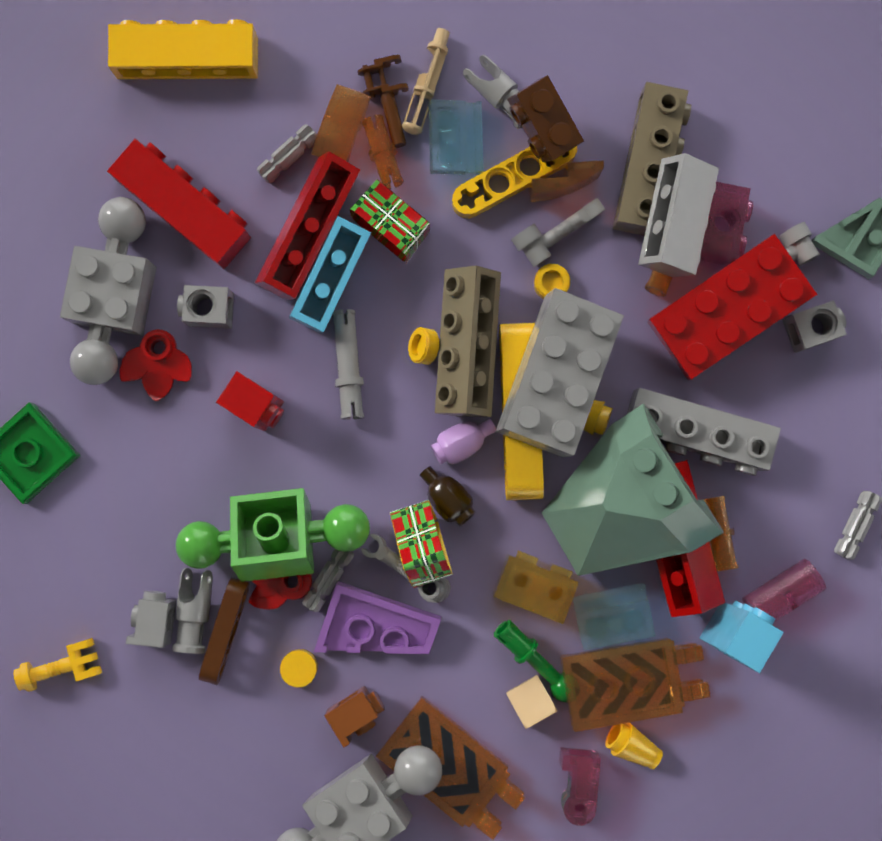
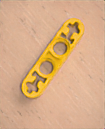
(517, 182)

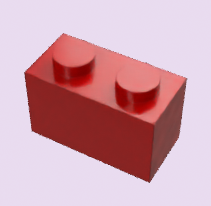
(251, 402)

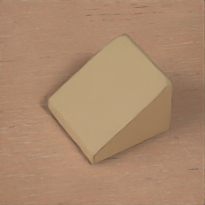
(531, 702)

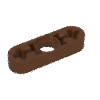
(224, 631)

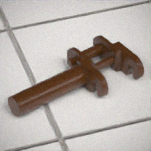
(388, 95)

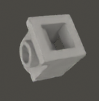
(152, 620)

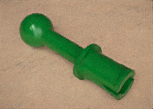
(525, 650)

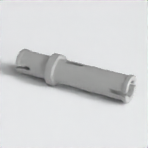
(349, 377)

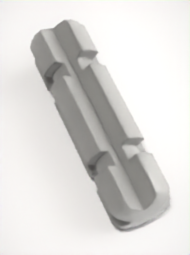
(287, 154)
(858, 525)
(327, 580)

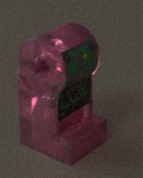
(581, 794)

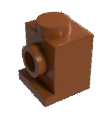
(354, 714)

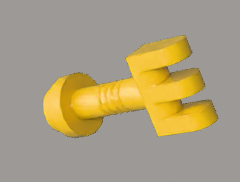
(28, 676)

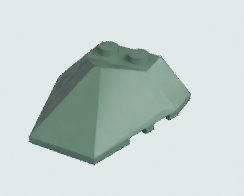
(628, 502)

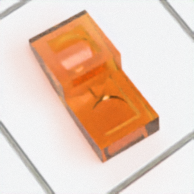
(341, 122)
(576, 177)

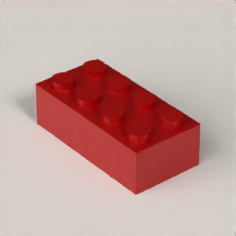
(731, 307)

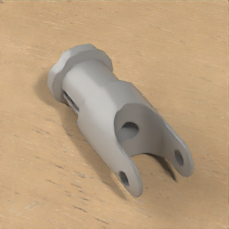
(496, 90)
(192, 612)

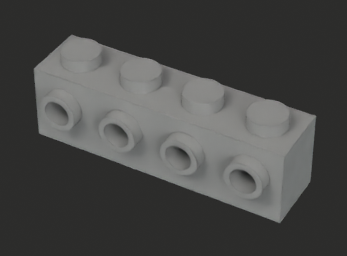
(710, 432)

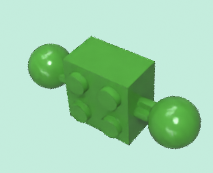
(272, 535)

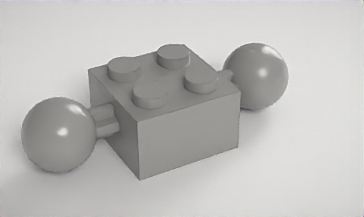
(108, 291)
(366, 802)

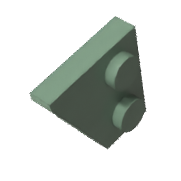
(856, 240)

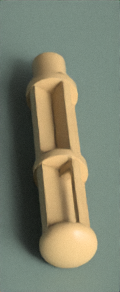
(427, 82)

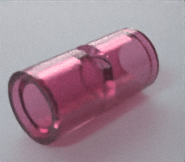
(787, 590)

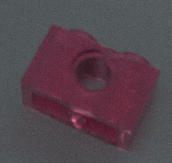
(735, 207)

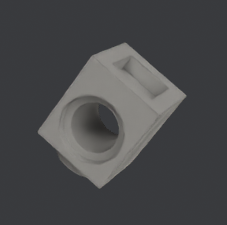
(222, 310)
(800, 330)

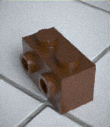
(544, 120)

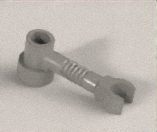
(799, 244)
(536, 245)
(394, 561)

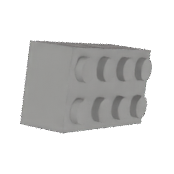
(560, 373)

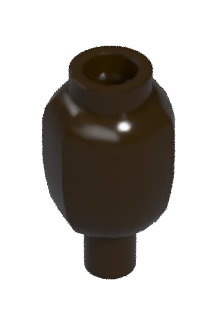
(448, 497)

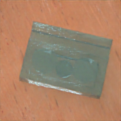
(455, 137)
(613, 616)

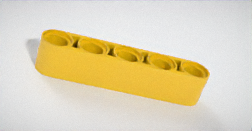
(521, 461)

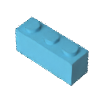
(329, 275)
(742, 634)

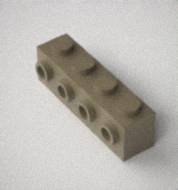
(654, 137)
(468, 342)

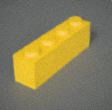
(183, 50)

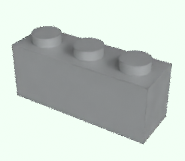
(678, 215)

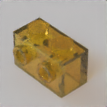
(535, 587)

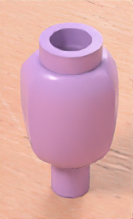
(461, 441)

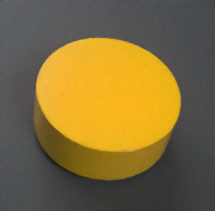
(551, 277)
(423, 346)
(298, 668)

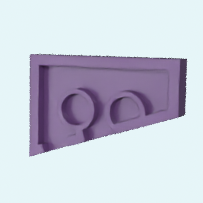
(372, 622)

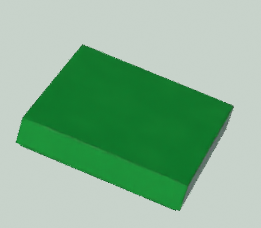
(32, 453)

